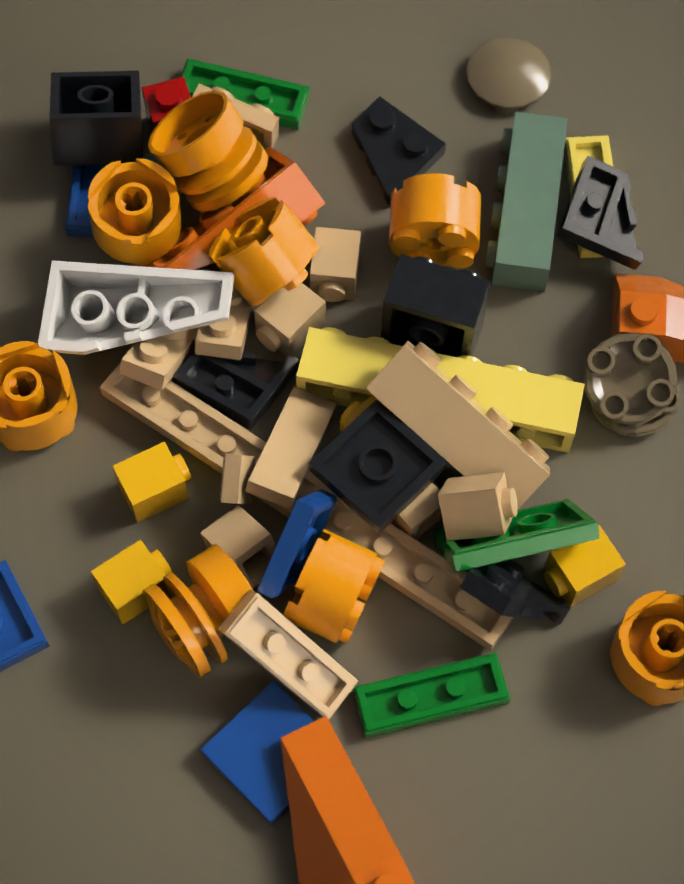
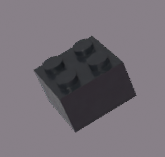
(95, 117)
(434, 306)

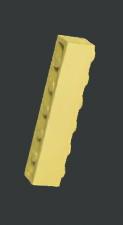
(536, 404)

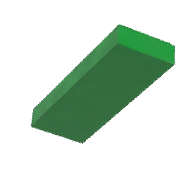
(282, 97)
(430, 695)

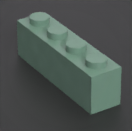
(529, 201)

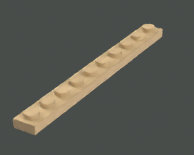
(407, 564)

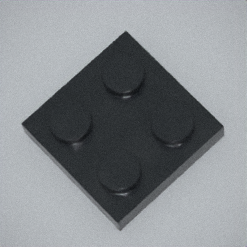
(377, 466)

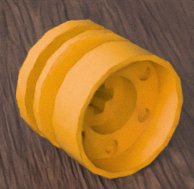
(208, 151)
(196, 612)

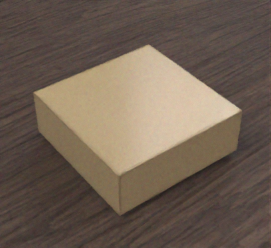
(234, 479)

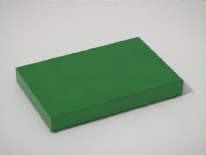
(529, 533)

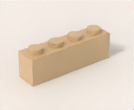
(454, 423)

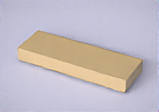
(291, 448)
(288, 654)

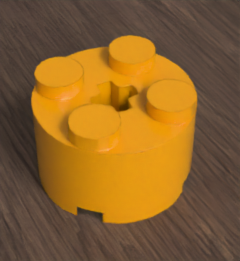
(134, 211)
(436, 220)
(265, 251)
(35, 397)
(330, 585)
(637, 652)

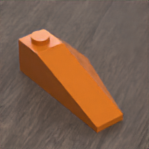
(280, 180)
(650, 307)
(332, 815)

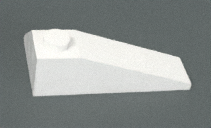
(118, 305)

